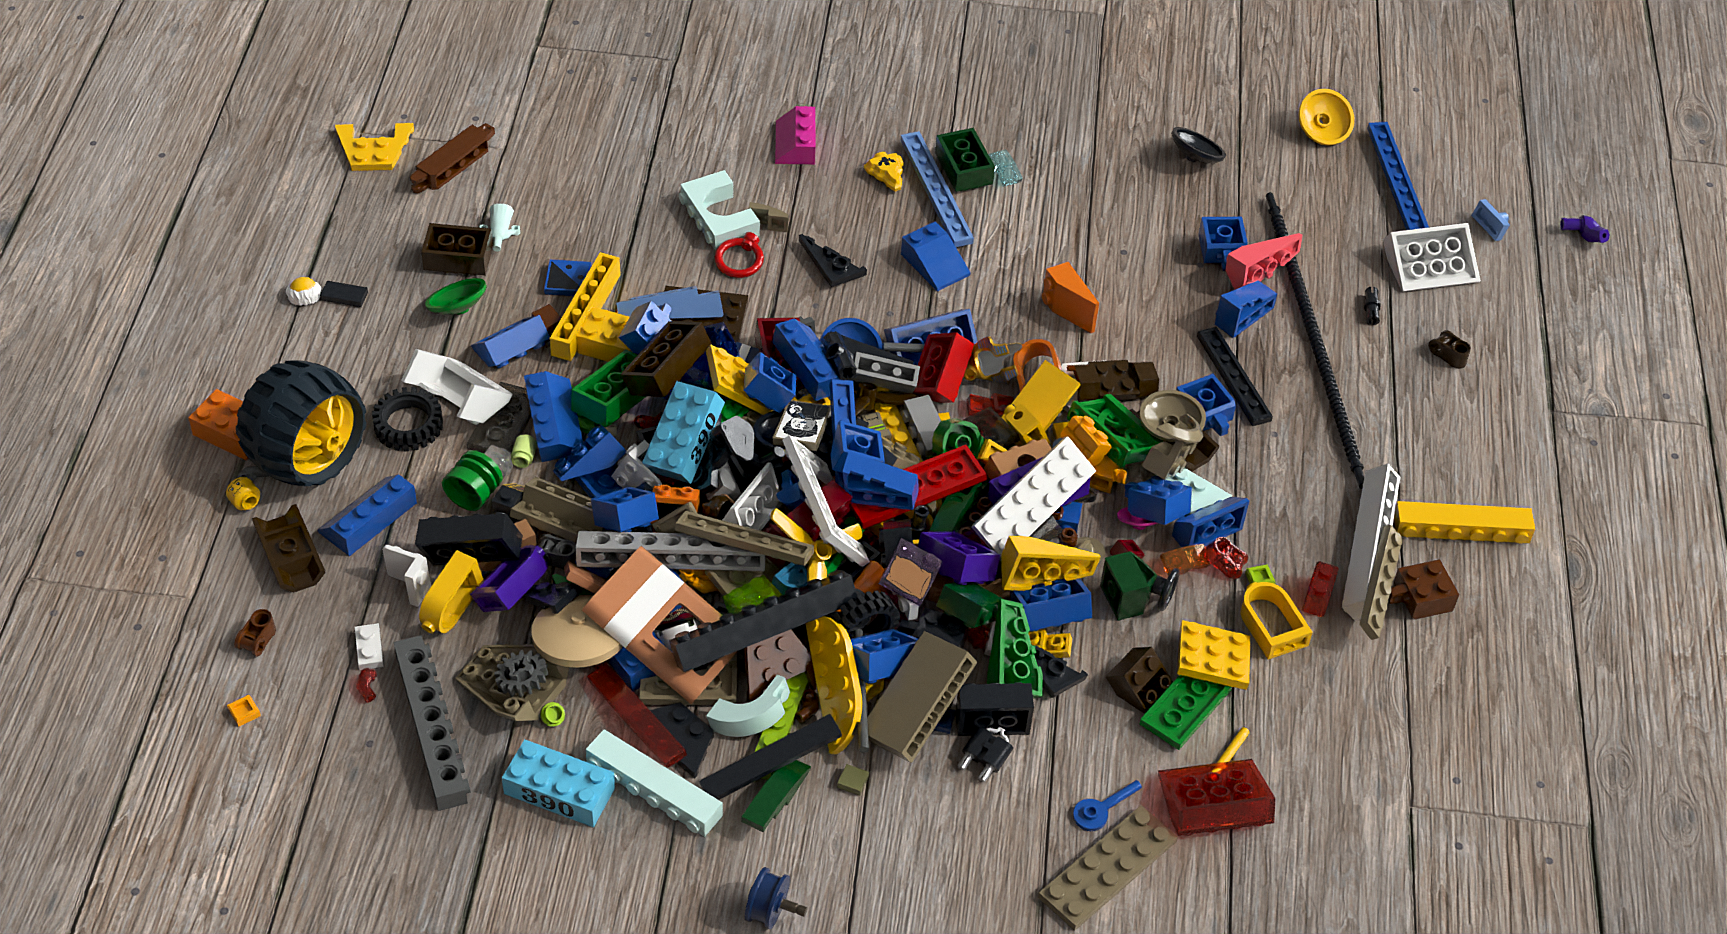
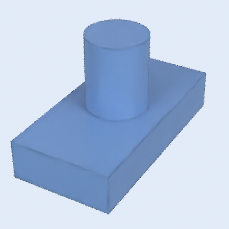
(1492, 221)

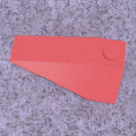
(1260, 259)

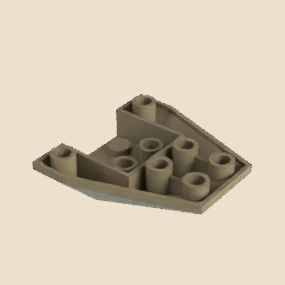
(480, 681)

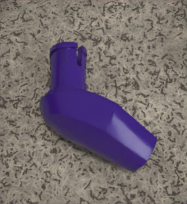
(1587, 227)

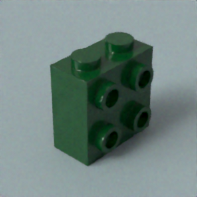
(969, 603)

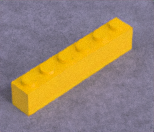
(590, 294)
(1464, 522)

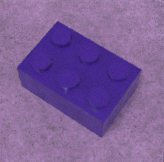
(961, 557)

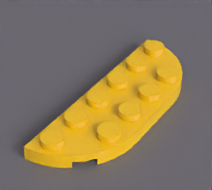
(835, 677)

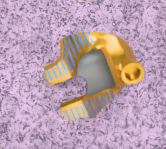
(987, 361)

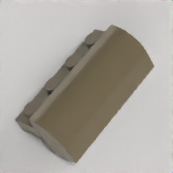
(555, 510)

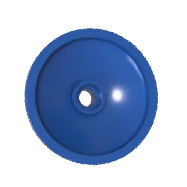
(856, 330)

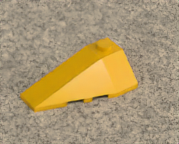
(1037, 561)

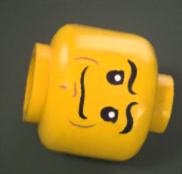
(243, 493)

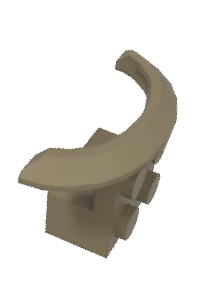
(1168, 459)

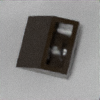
(1139, 678)

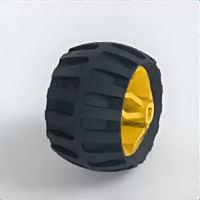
(301, 423)

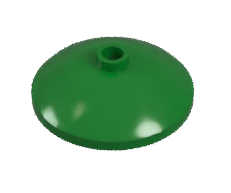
(456, 297)

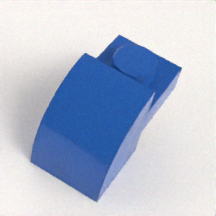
(791, 494)

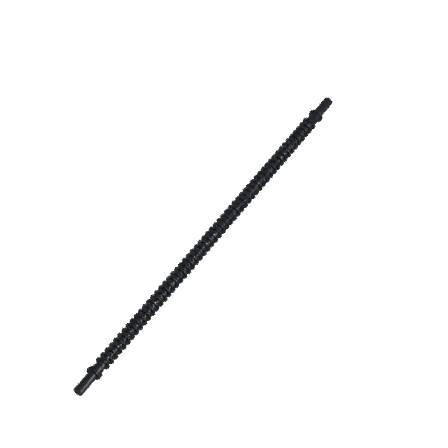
(1318, 348)

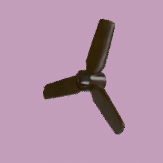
(868, 396)

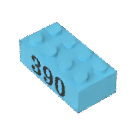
(683, 432)
(558, 783)

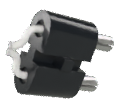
(987, 750)

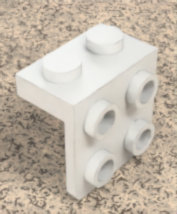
(632, 471)
(408, 568)

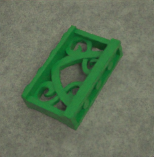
(1115, 414)

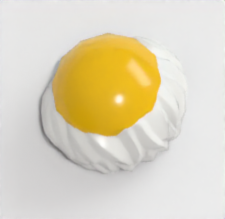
(303, 291)

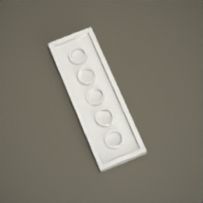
(1035, 496)

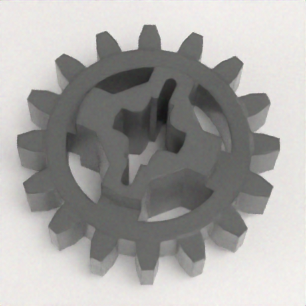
(521, 673)

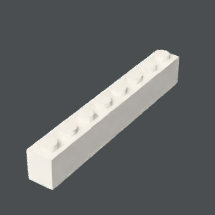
(1374, 513)

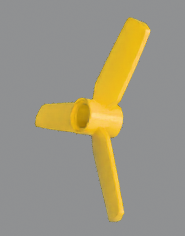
(822, 551)

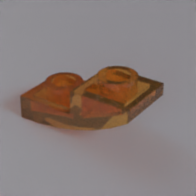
(1184, 559)

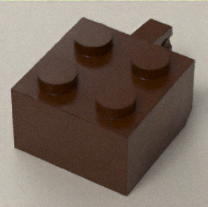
(1424, 589)

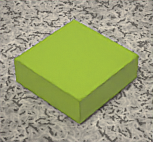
(1259, 574)

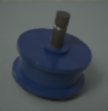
(768, 899)

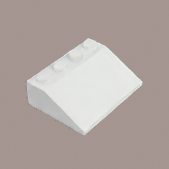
(1432, 257)

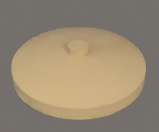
(572, 636)

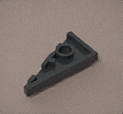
(831, 264)
(552, 595)
(1056, 675)

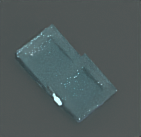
(1005, 168)

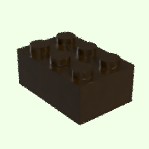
(457, 249)

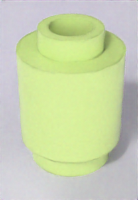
(523, 451)

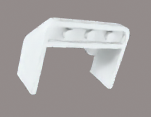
(458, 383)

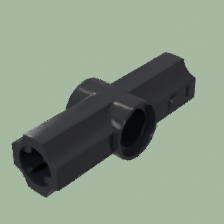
(840, 356)

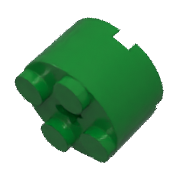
(953, 431)

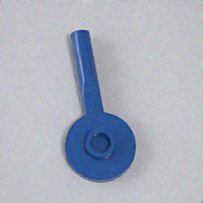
(1093, 814)

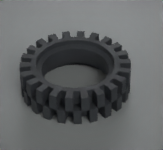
(407, 400)
(865, 607)

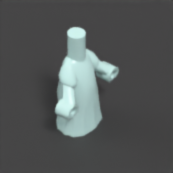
(499, 223)

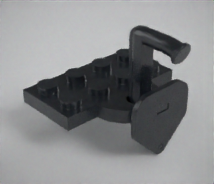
(726, 439)

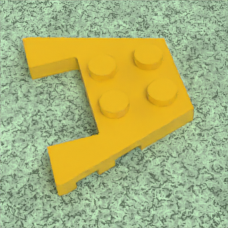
(373, 153)

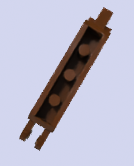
(452, 158)

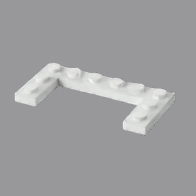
(809, 469)

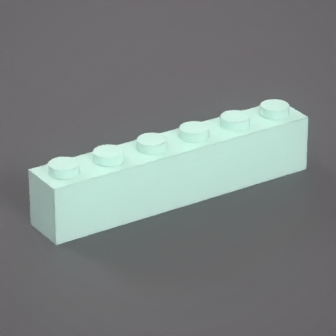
(655, 783)

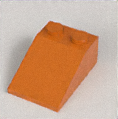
(1070, 297)

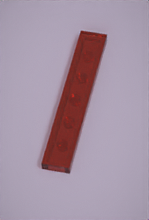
(637, 715)

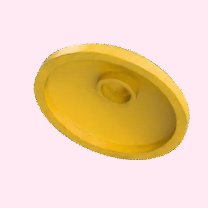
(1332, 110)

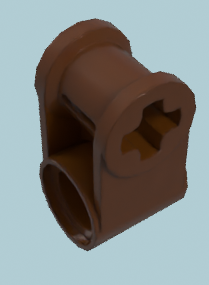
(254, 634)

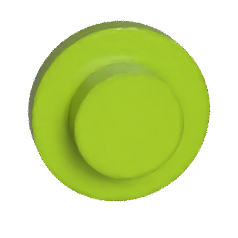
(552, 714)

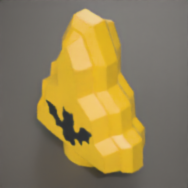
(886, 169)

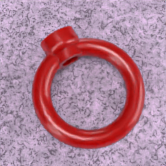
(748, 243)

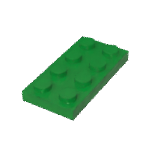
(1183, 709)

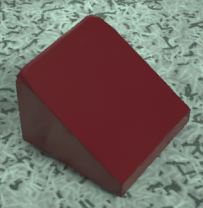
(1123, 546)

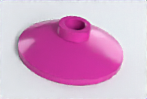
(1136, 522)

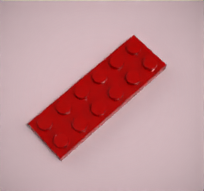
(936, 479)

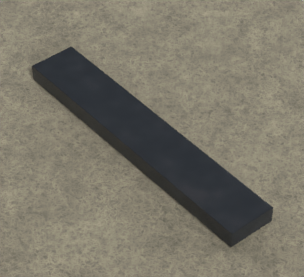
(1234, 376)
(771, 758)

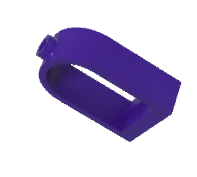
(510, 580)

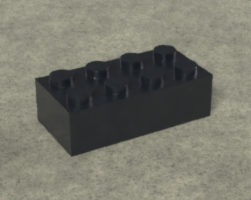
(479, 536)

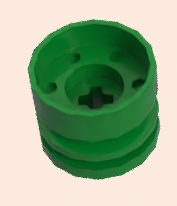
(472, 480)

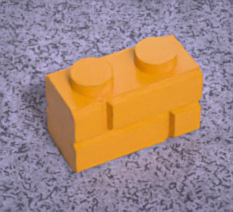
(1087, 438)

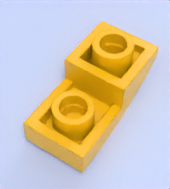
(1056, 644)

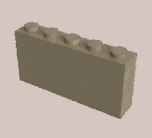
(918, 696)

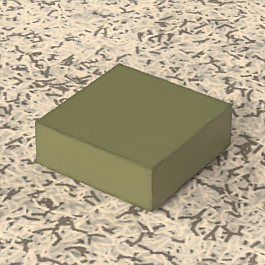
(853, 779)

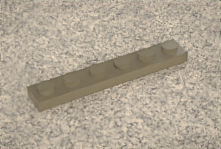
(744, 538)
(1381, 582)

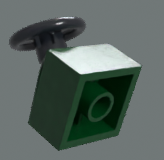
(1130, 582)

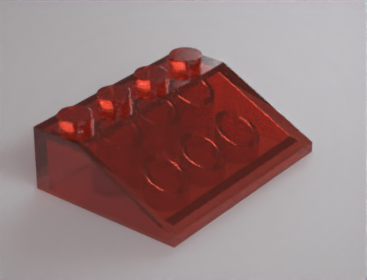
(1217, 800)

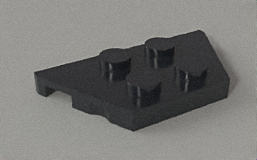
(689, 732)

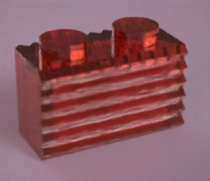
(1320, 589)

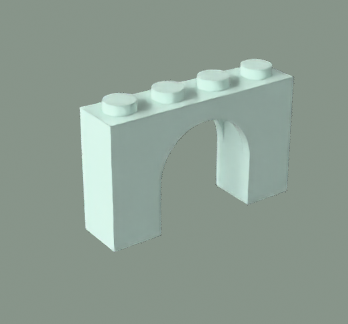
(711, 189)

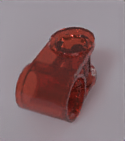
(1225, 555)

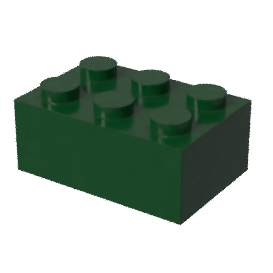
(964, 159)

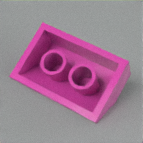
(796, 137)

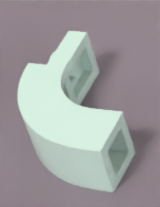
(751, 717)

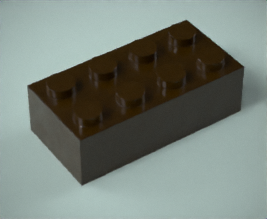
(666, 359)

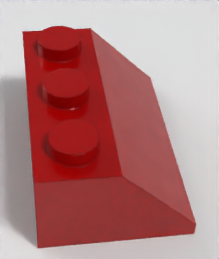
(943, 366)

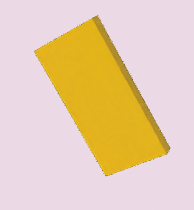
(1046, 394)

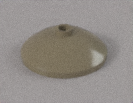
(1167, 407)

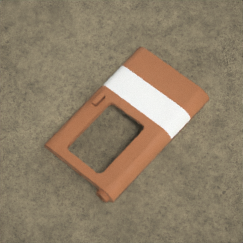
(634, 606)

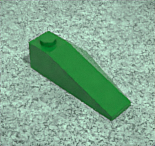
(1011, 650)

